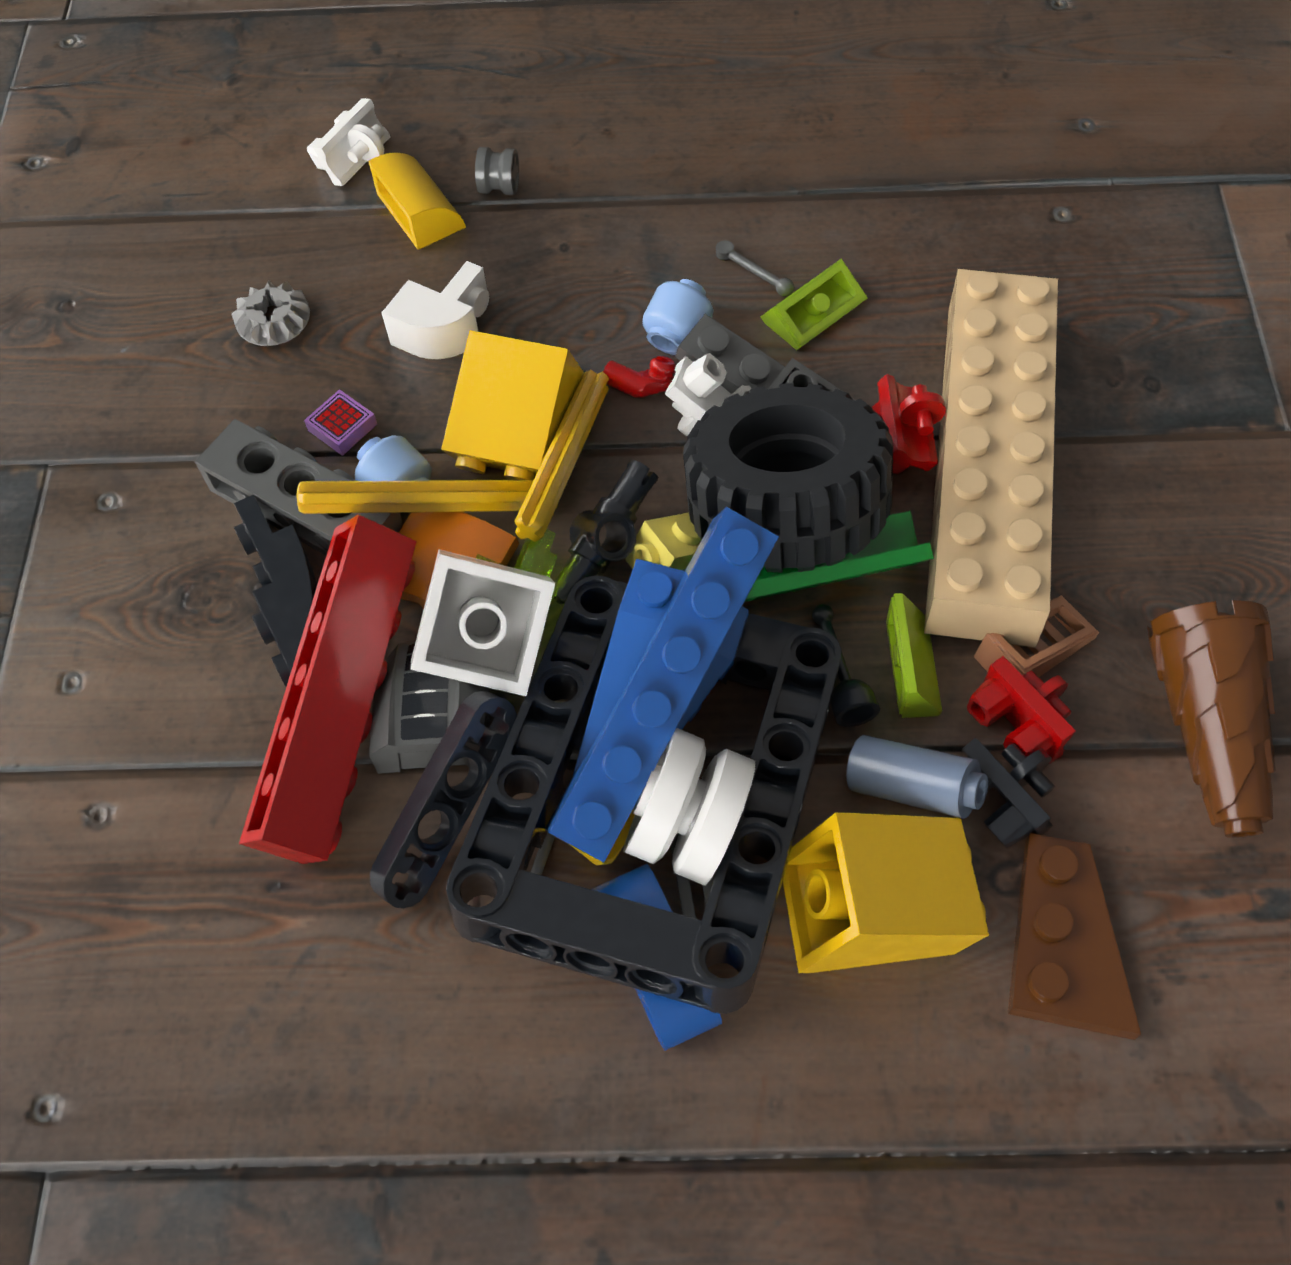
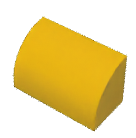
(414, 199)

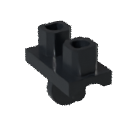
(1020, 812)

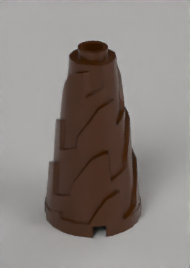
(1223, 702)

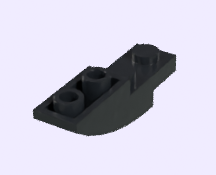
(285, 581)

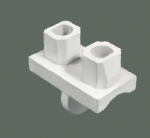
(349, 143)
(698, 388)

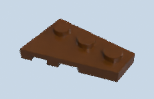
(1066, 945)

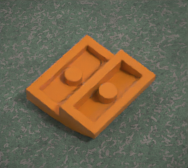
(452, 533)

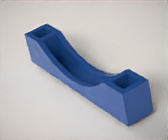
(662, 684)

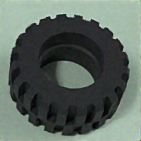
(796, 465)

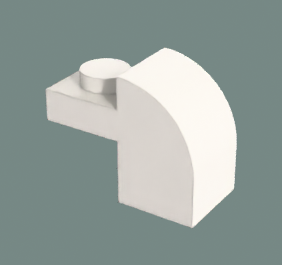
(435, 322)

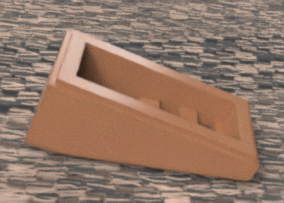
(1045, 657)

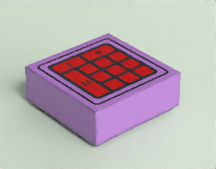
(340, 422)

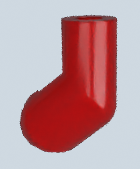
(643, 382)

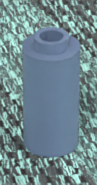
(916, 776)

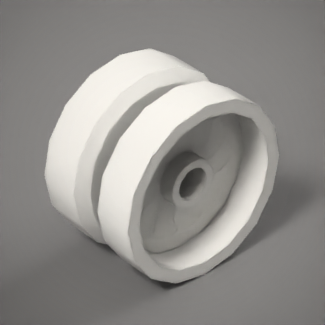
(696, 808)

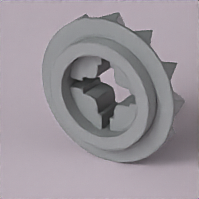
(287, 319)

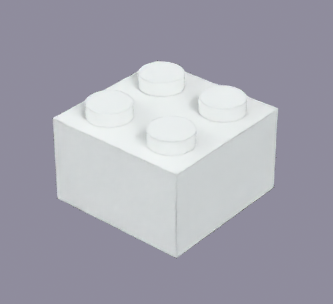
(482, 623)

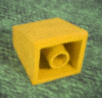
(508, 404)
(881, 891)

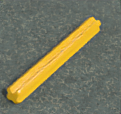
(561, 457)
(411, 496)

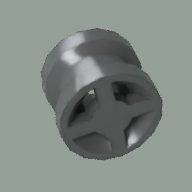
(497, 170)

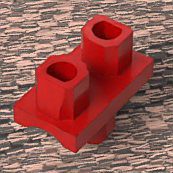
(910, 420)
(1027, 705)

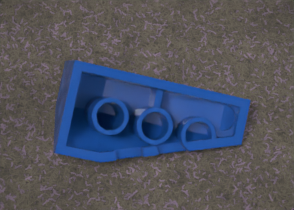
(637, 620)

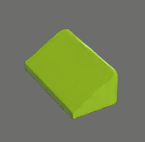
(815, 305)
(912, 660)

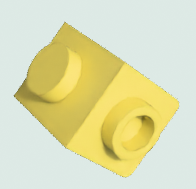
(666, 542)

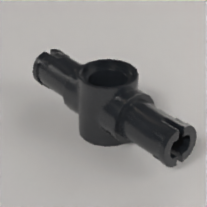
(618, 516)

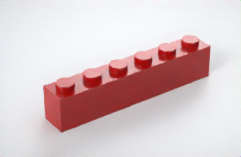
(330, 694)

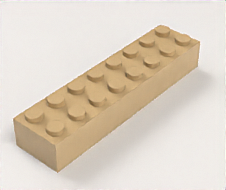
(995, 461)

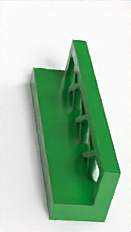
(890, 550)

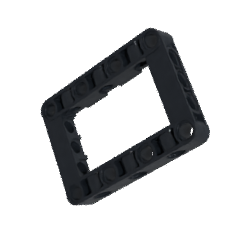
(612, 934)

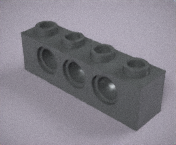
(256, 464)

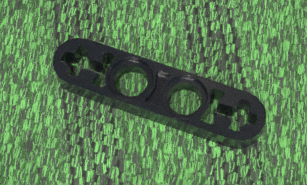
(451, 801)

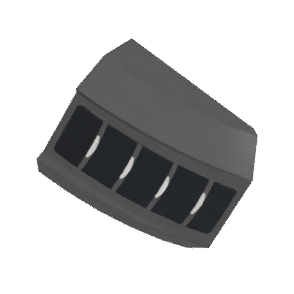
(413, 714)

